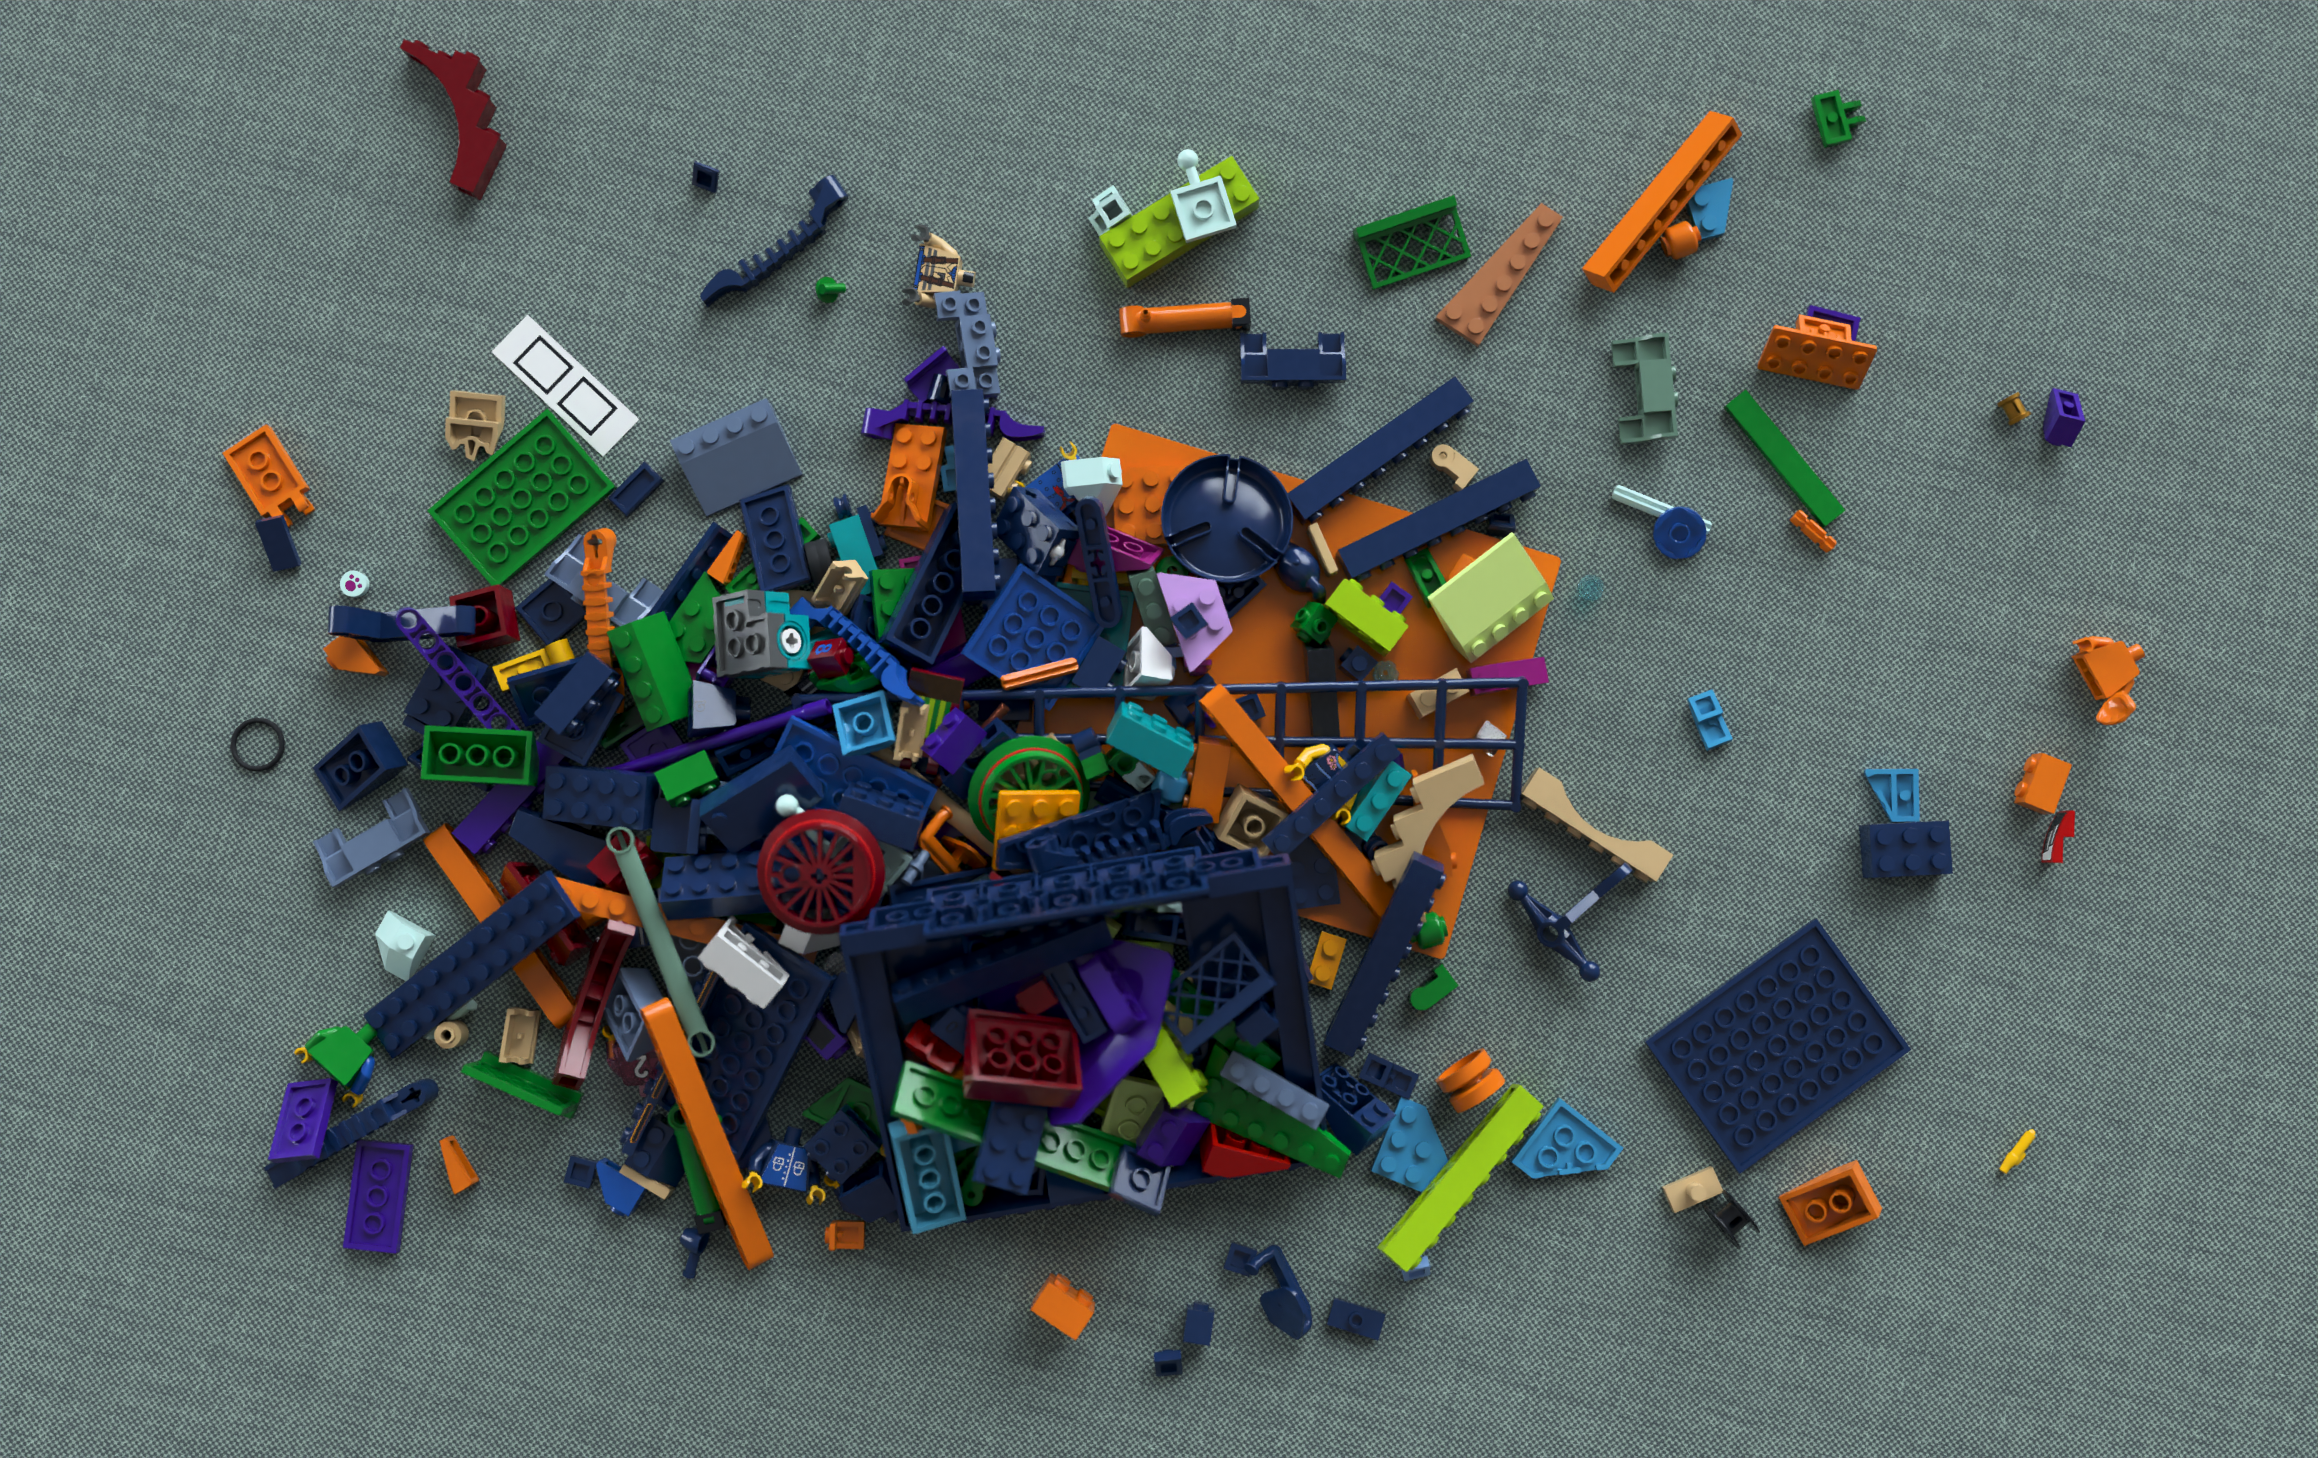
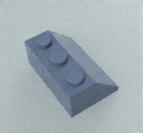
(631, 992)

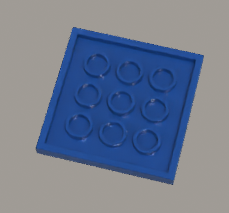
(1030, 628)

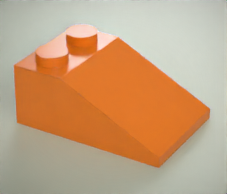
(1831, 1203)

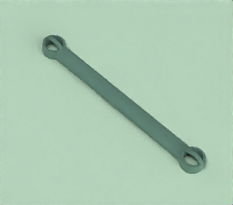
(661, 941)

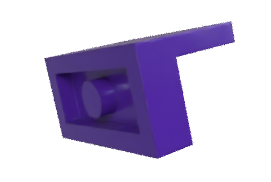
(921, 377)

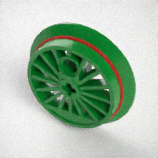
(1012, 753)

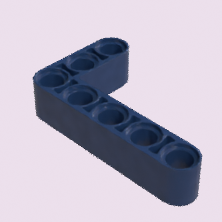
(381, 626)

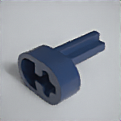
(1178, 705)

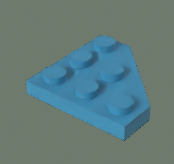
(1565, 1145)
(1410, 1147)

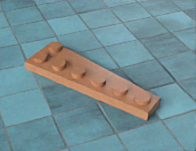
(1488, 291)

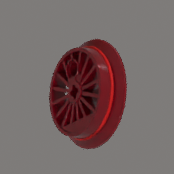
(867, 872)

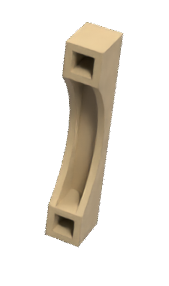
(1548, 795)

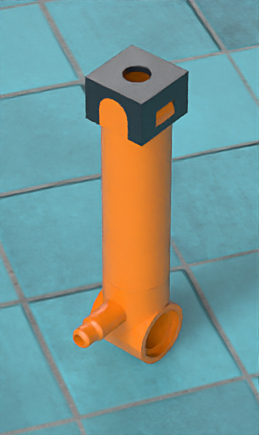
(1139, 321)

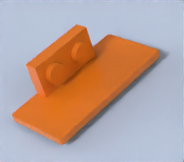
(1817, 352)

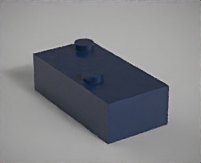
(747, 805)

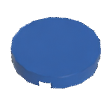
(1679, 532)

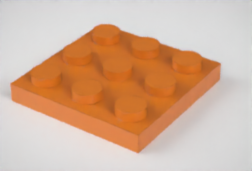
(1141, 500)

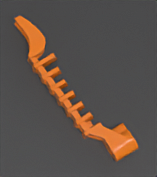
(596, 565)

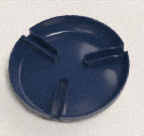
(1226, 518)

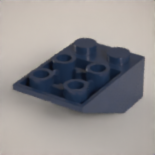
(1353, 1111)

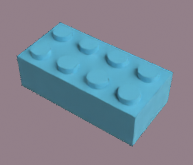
(927, 1177)

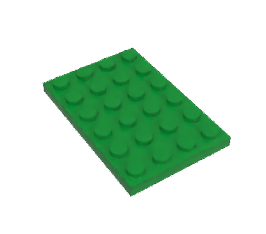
(522, 499)

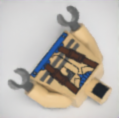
(936, 270)

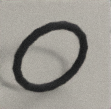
(234, 739)

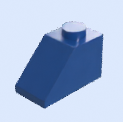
(617, 1189)

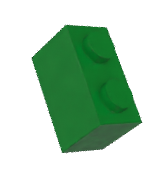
(688, 779)

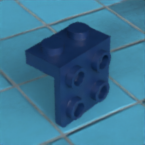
(678, 828)

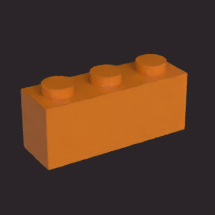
(1208, 775)

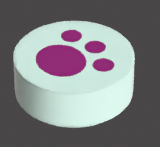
(354, 584)

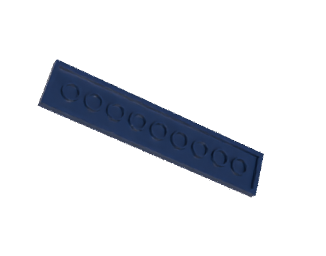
(472, 964)

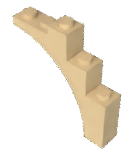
(1436, 792)

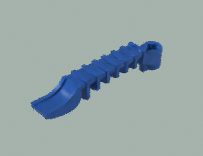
(883, 664)

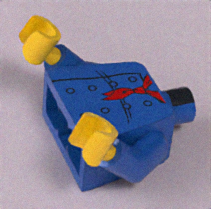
(1051, 486)

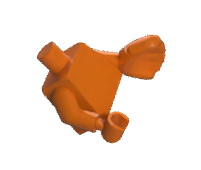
(2109, 672)

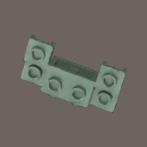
(1653, 386)

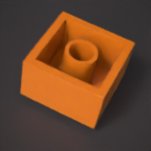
(1063, 1305)

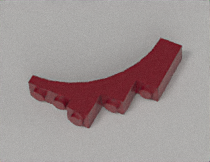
(479, 146)
(590, 1003)

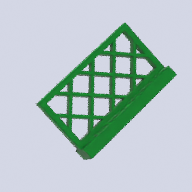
(1406, 220)
(524, 1084)

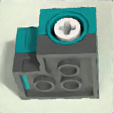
(759, 635)

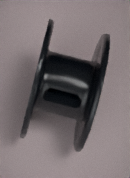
(1731, 1219)

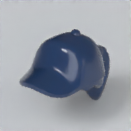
(1301, 572)

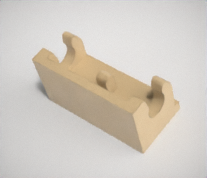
(840, 585)
(911, 731)
(520, 1035)

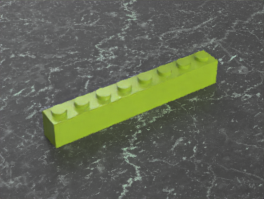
(1460, 1177)

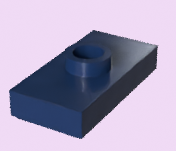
(1355, 1318)

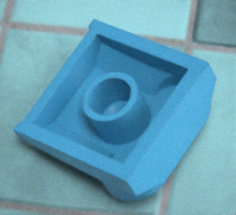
(864, 724)

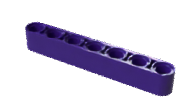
(455, 670)

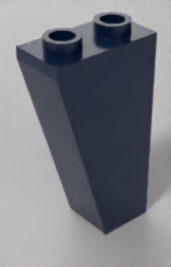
(559, 844)

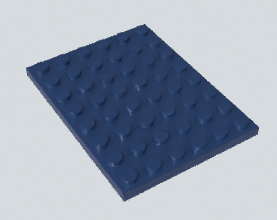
(1777, 1045)

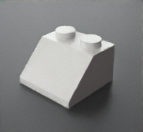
(1147, 662)

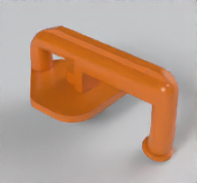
(961, 851)

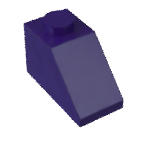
(2063, 418)

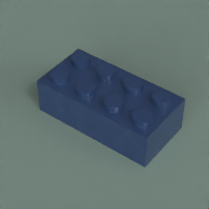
(600, 796)

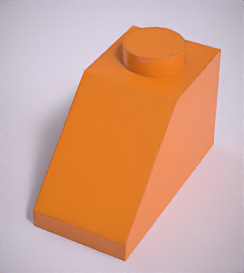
(353, 657)

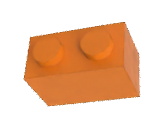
(2042, 783)

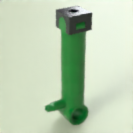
(708, 1211)

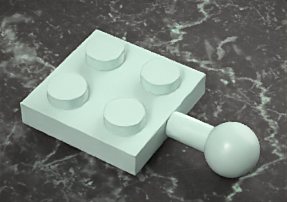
(1202, 205)

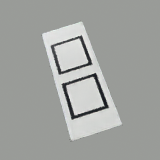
(565, 385)

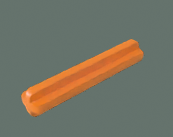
(1039, 673)

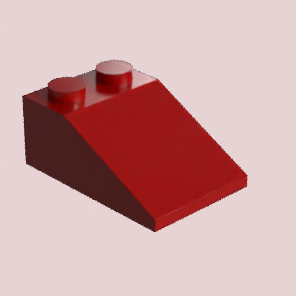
(1233, 1155)

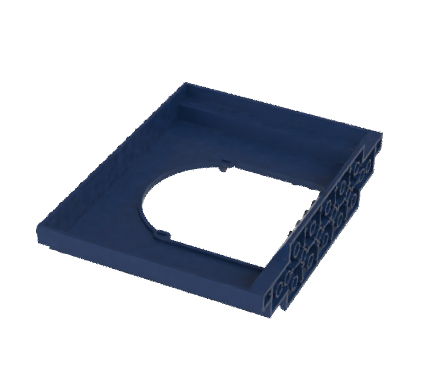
(1216, 897)

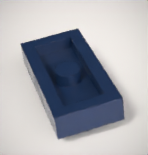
(876, 542)

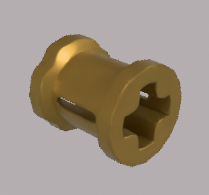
(2014, 408)

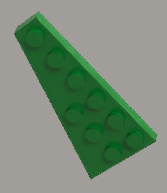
(1263, 1123)

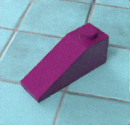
(1533, 669)

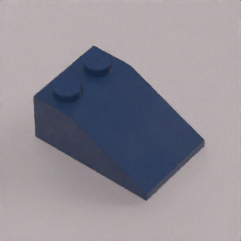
(360, 764)

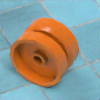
(1470, 1080)

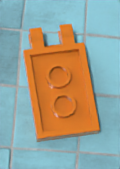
(268, 474)

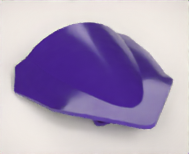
(1131, 993)

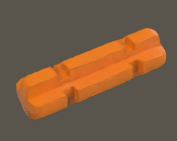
(1813, 531)

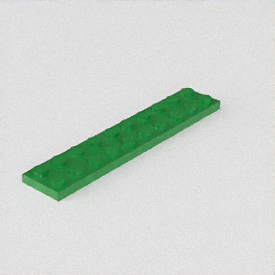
(940, 1105)

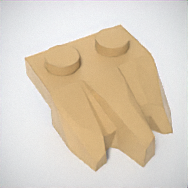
(475, 421)

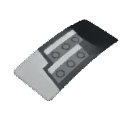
(804, 686)

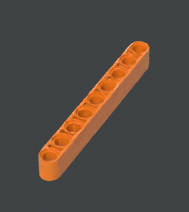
(483, 901)

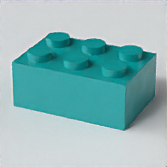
(1150, 739)

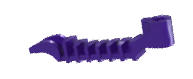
(880, 423)

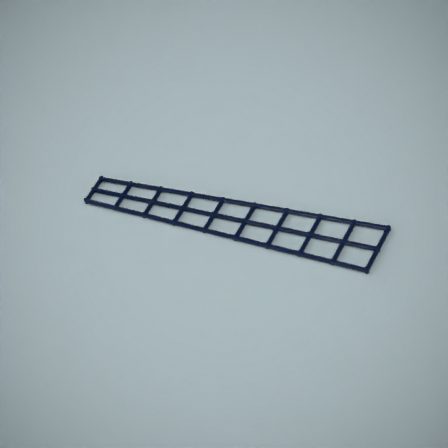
(1279, 739)

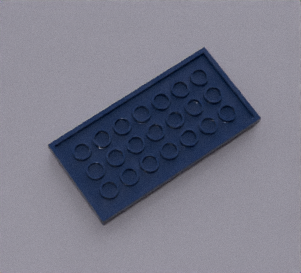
(755, 1043)

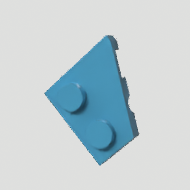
(1710, 208)
(1896, 792)

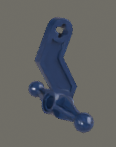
(1565, 942)

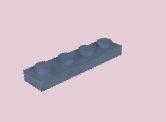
(1274, 1089)

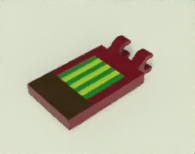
(942, 695)

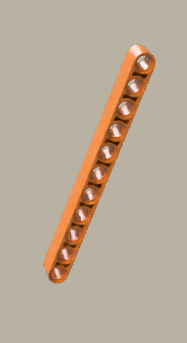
(1270, 768)
(706, 1132)

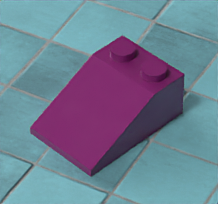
(1127, 553)

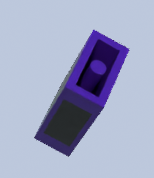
(826, 1036)

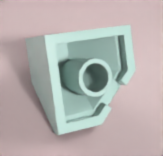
(1093, 477)
(402, 945)

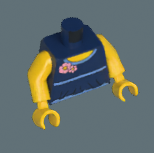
(1319, 764)

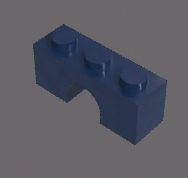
(959, 782)

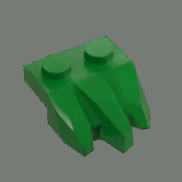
(857, 679)

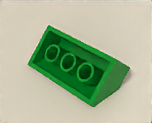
(653, 669)
(480, 756)

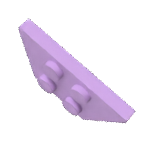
(1205, 595)

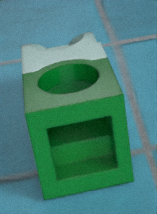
(1130, 768)

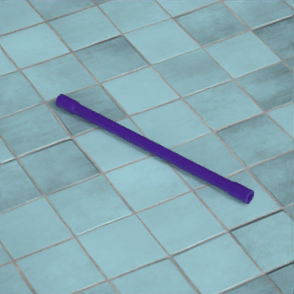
(807, 712)

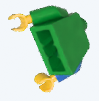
(343, 1057)

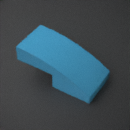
(1709, 720)

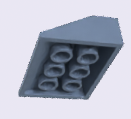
(736, 457)

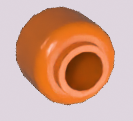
(1680, 240)

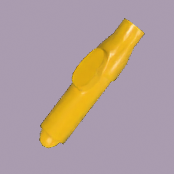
(2017, 1154)

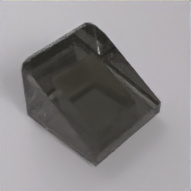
(1489, 731)

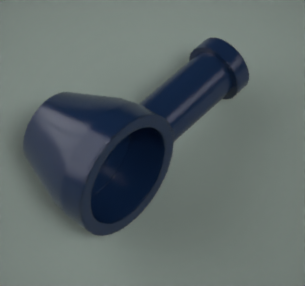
(695, 1244)

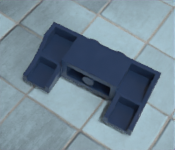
(1292, 366)

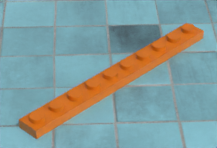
(621, 907)

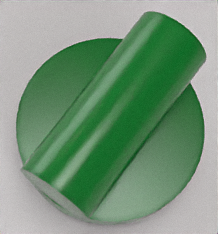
(828, 289)

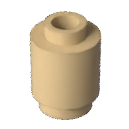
(459, 1034)

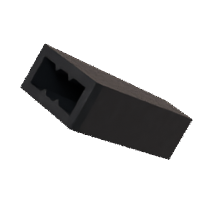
(1323, 706)

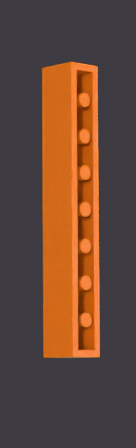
(1662, 201)

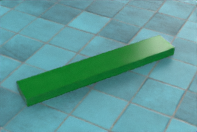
(1784, 458)

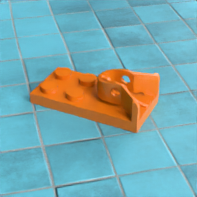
(911, 477)

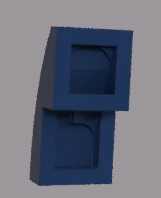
(1389, 1076)

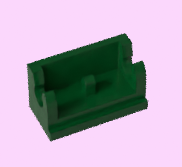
(622, 728)

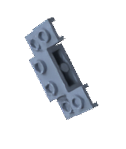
(975, 341)
(626, 606)
(376, 845)

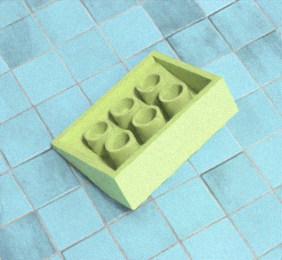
(1490, 598)

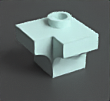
(1110, 211)

